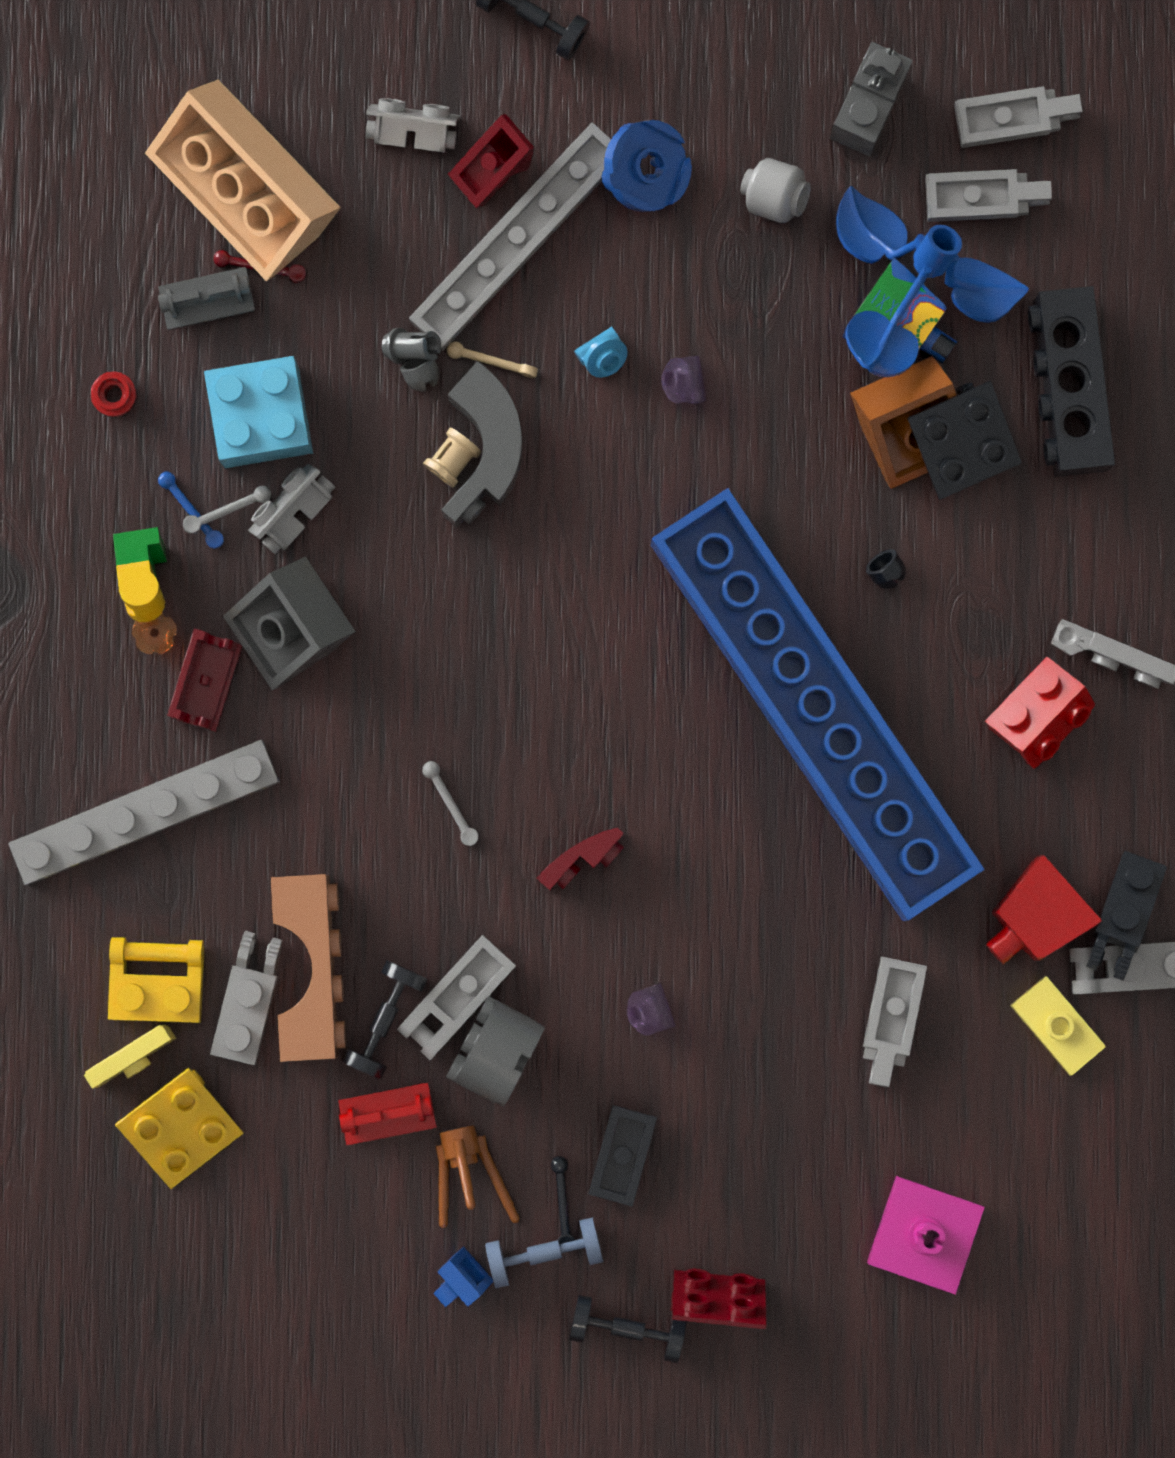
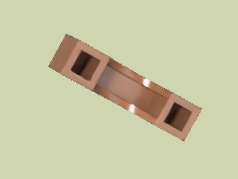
(311, 1026)

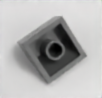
(288, 622)

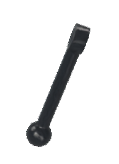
(560, 1165)

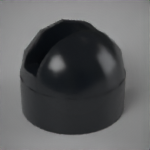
(886, 569)

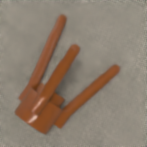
(461, 1149)

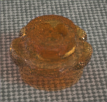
(158, 644)

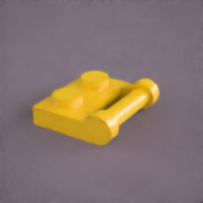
(155, 995)

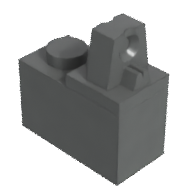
(870, 99)

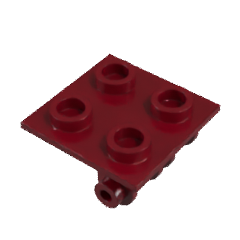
(719, 1299)

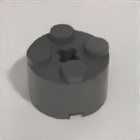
(496, 1052)

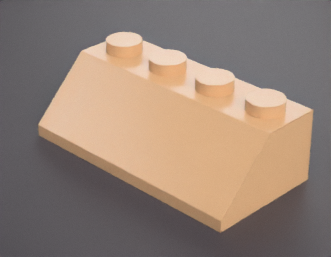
(241, 178)

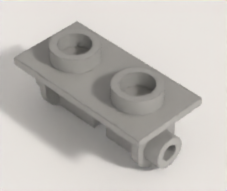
(395, 121)
(299, 493)

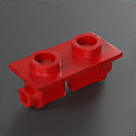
(386, 1114)

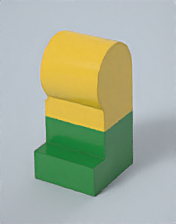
(135, 563)

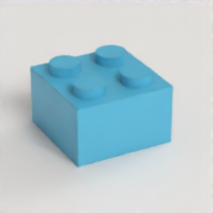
(258, 412)

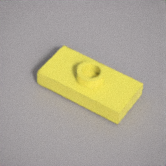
(1058, 1026)
(130, 1058)

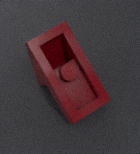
(492, 161)

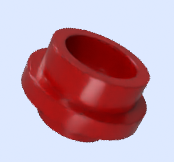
(104, 384)

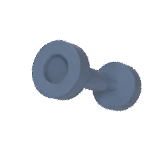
(543, 1253)

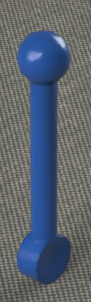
(167, 481)

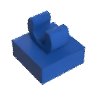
(462, 1278)

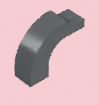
(493, 413)

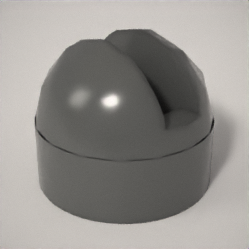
(418, 372)

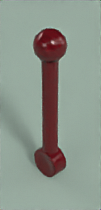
(222, 259)

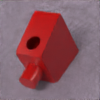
(1039, 914)

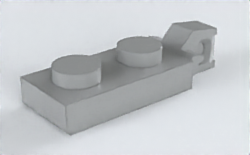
(1013, 115)
(983, 195)
(1110, 653)
(892, 1017)

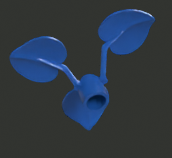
(875, 231)

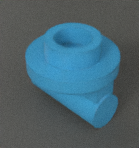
(603, 354)

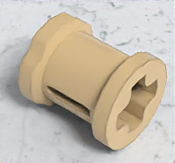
(452, 457)

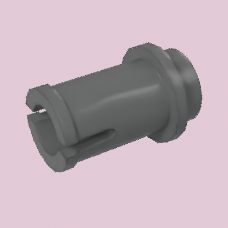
(403, 345)

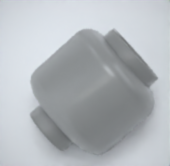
(775, 190)

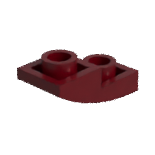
(593, 850)

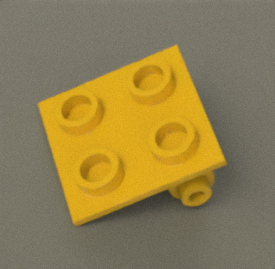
(179, 1128)

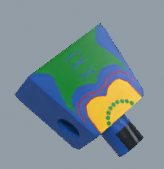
(920, 316)

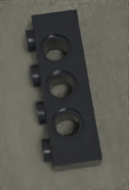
(1076, 312)

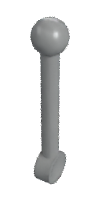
(193, 524)
(431, 771)

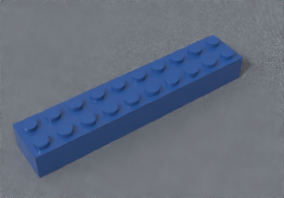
(816, 705)

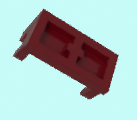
(204, 680)

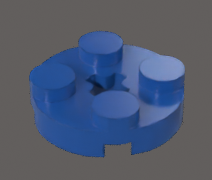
(623, 171)

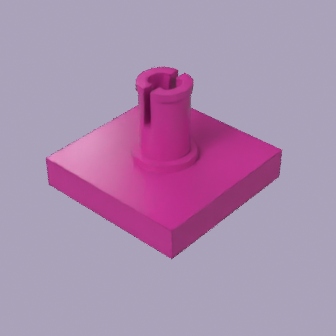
(925, 1235)

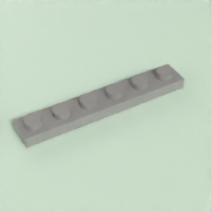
(514, 238)
(143, 812)

